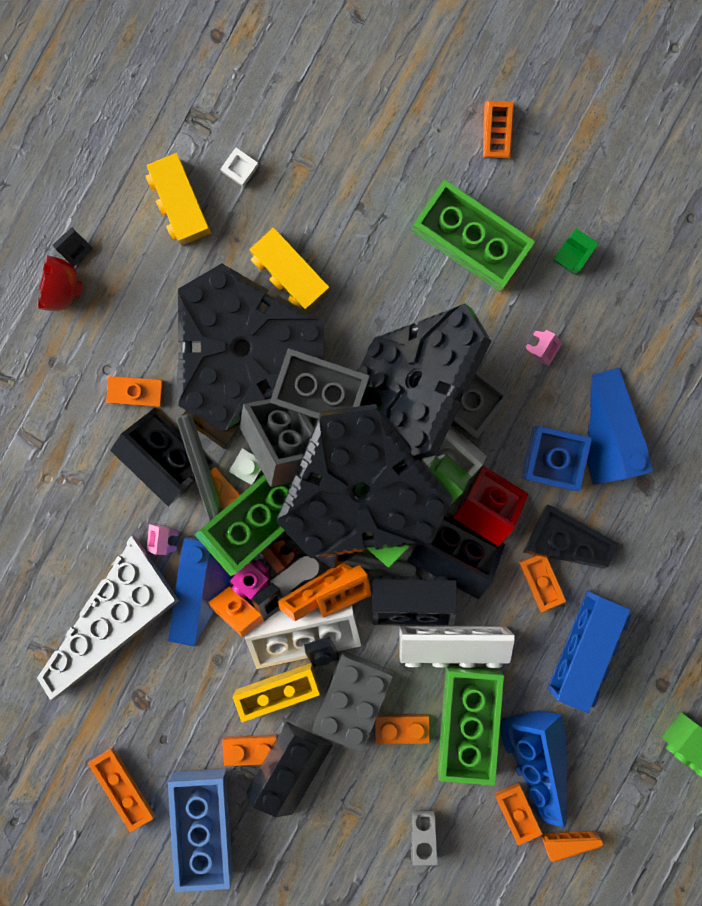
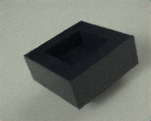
(72, 246)
(267, 601)
(321, 652)

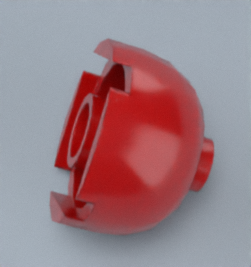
(58, 285)

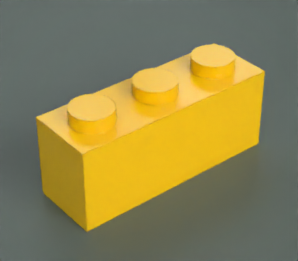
(177, 200)
(288, 270)
(276, 692)

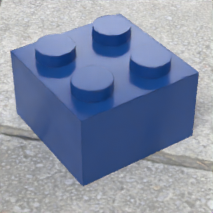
(556, 458)

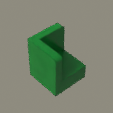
(575, 251)

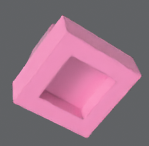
(546, 348)
(158, 539)

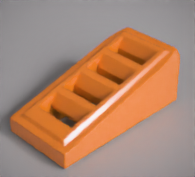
(491, 106)
(356, 588)
(568, 844)

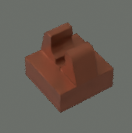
(277, 554)

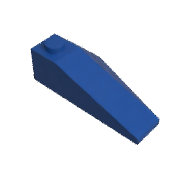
(617, 439)
(198, 582)
(540, 752)

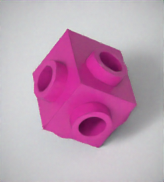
(258, 571)

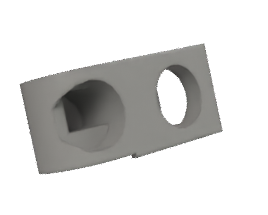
(301, 569)
(423, 838)

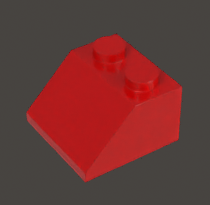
(491, 506)

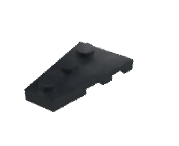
(569, 540)

